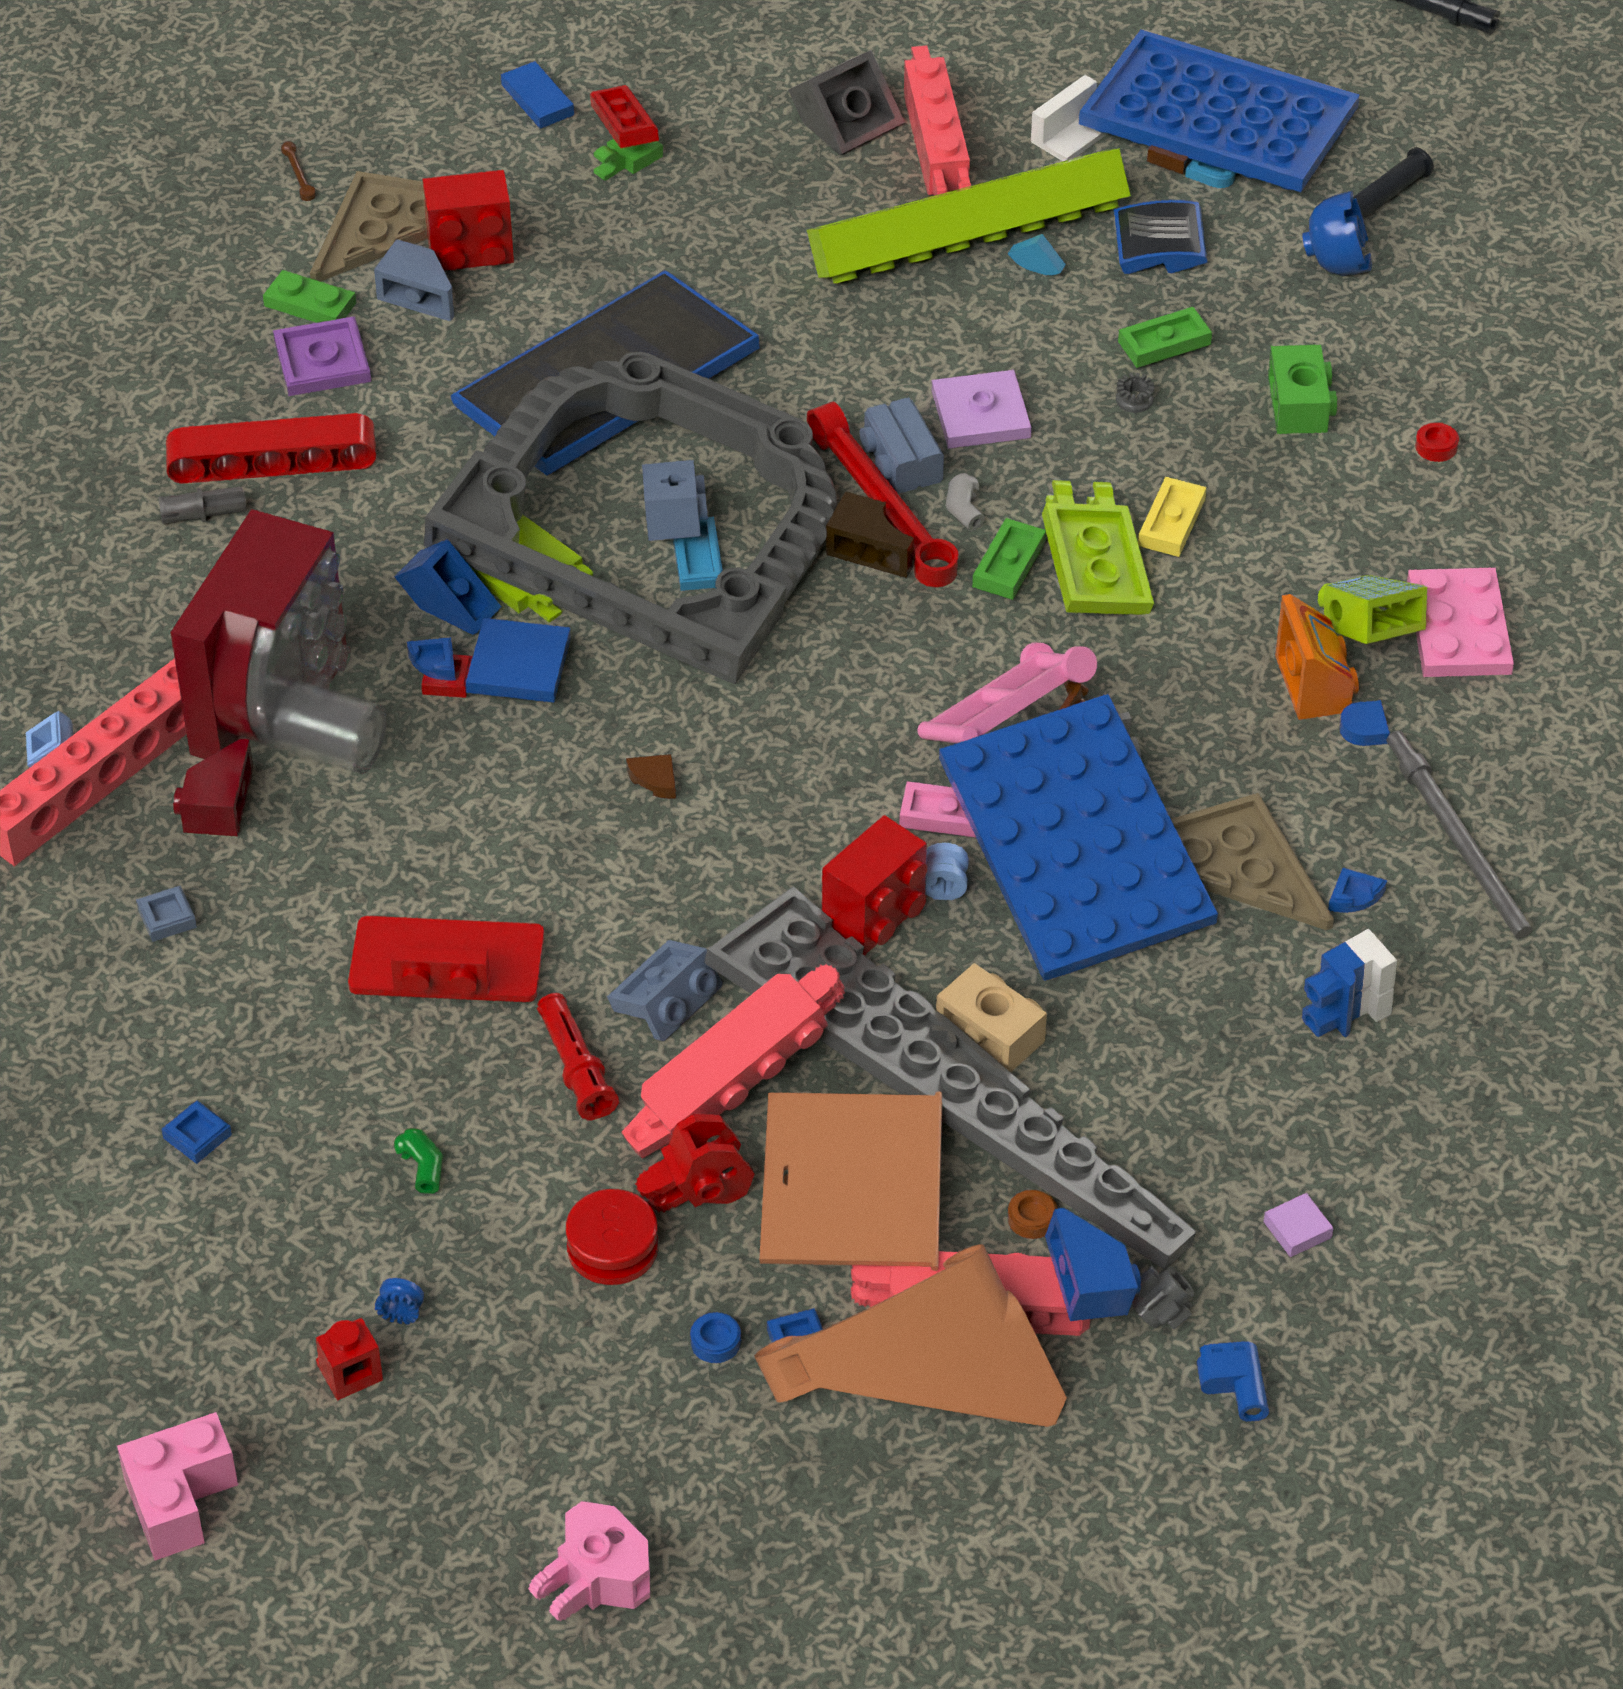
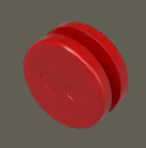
(612, 1236)

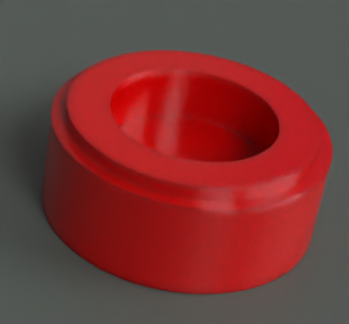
(1437, 442)

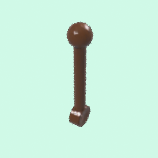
(306, 191)

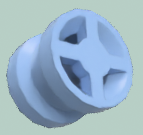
(946, 871)

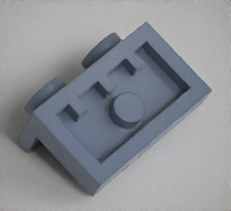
(667, 988)

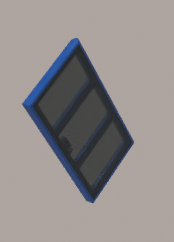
(653, 318)

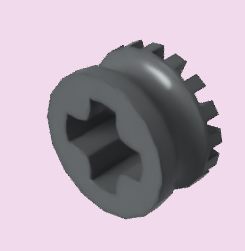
(1135, 383)

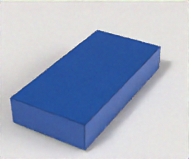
(537, 94)

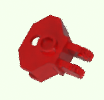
(695, 1167)

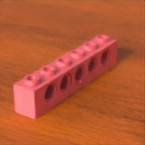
(90, 764)

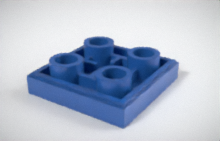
(518, 660)

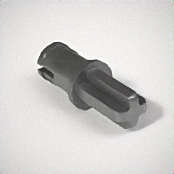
(201, 504)

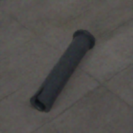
(1415, 165)

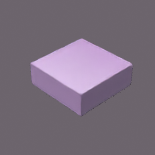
(1298, 1225)

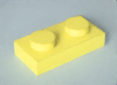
(1172, 516)

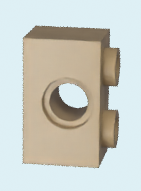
(994, 1015)

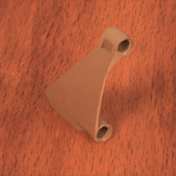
(937, 1345)

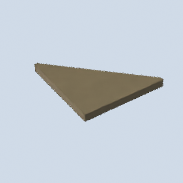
(369, 222)
(1250, 861)

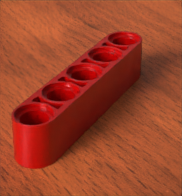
(270, 448)

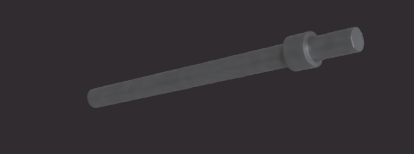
(1417, 772)

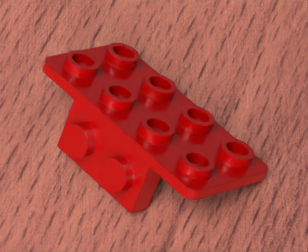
(446, 959)

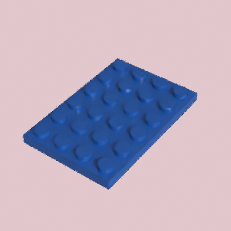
(1219, 110)
(1077, 837)

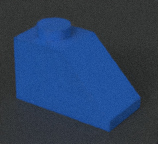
(447, 587)
(1090, 1268)

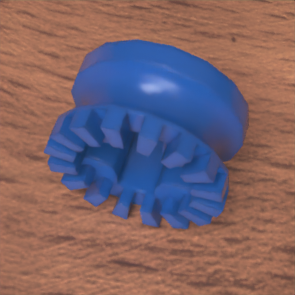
(399, 1300)

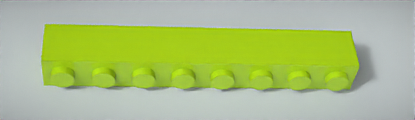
(968, 213)

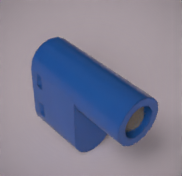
(1238, 1370)

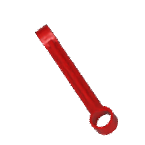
(832, 431)

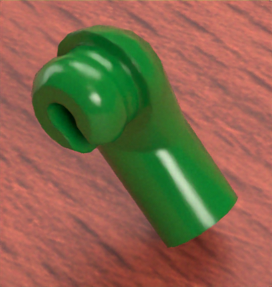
(429, 1157)

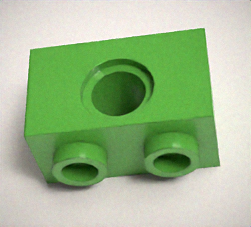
(1300, 389)

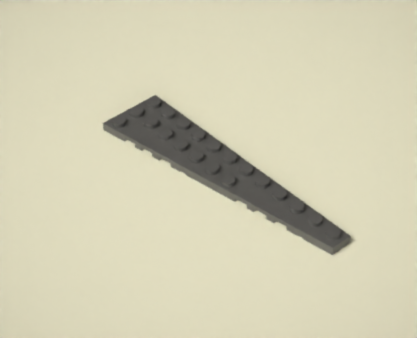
(923, 1053)

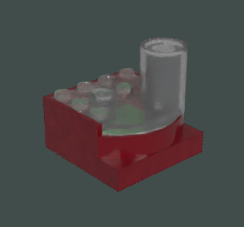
(264, 650)

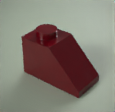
(216, 791)

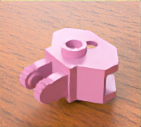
(596, 1563)

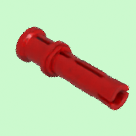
(581, 1071)

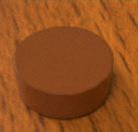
(1031, 1213)

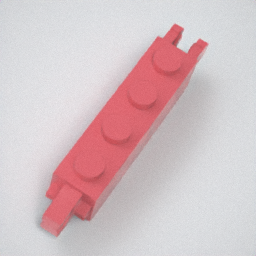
(935, 123)
(735, 1055)
(1027, 1277)

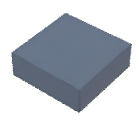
(166, 913)

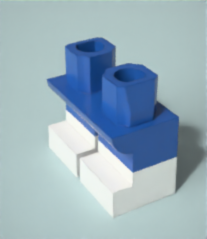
(1351, 982)

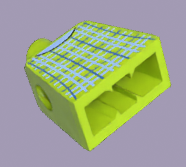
(1356, 611)

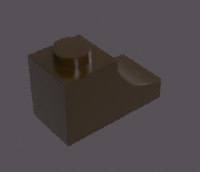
(865, 537)

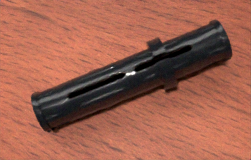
(1460, 12)

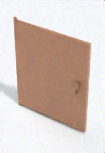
(856, 1180)

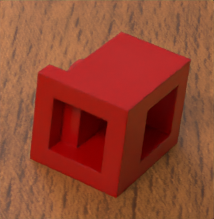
(343, 1346)

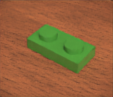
(308, 298)
(1164, 337)
(1009, 558)

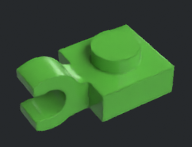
(629, 158)

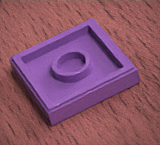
(321, 356)

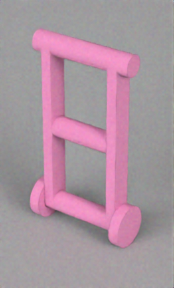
(1036, 663)

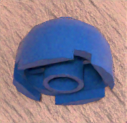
(1338, 236)

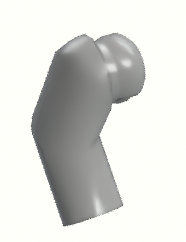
(959, 501)

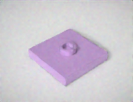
(981, 409)

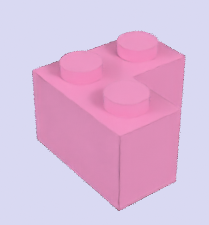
(171, 1472)

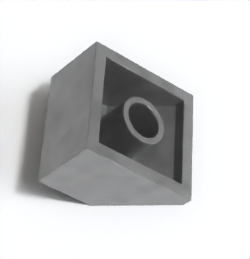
(847, 103)

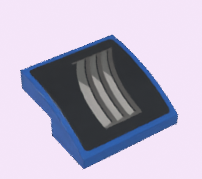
(1160, 234)

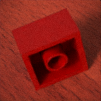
(469, 219)
(875, 883)

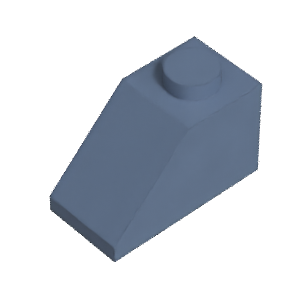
(414, 280)

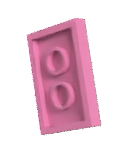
(1463, 623)

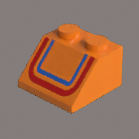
(1313, 661)

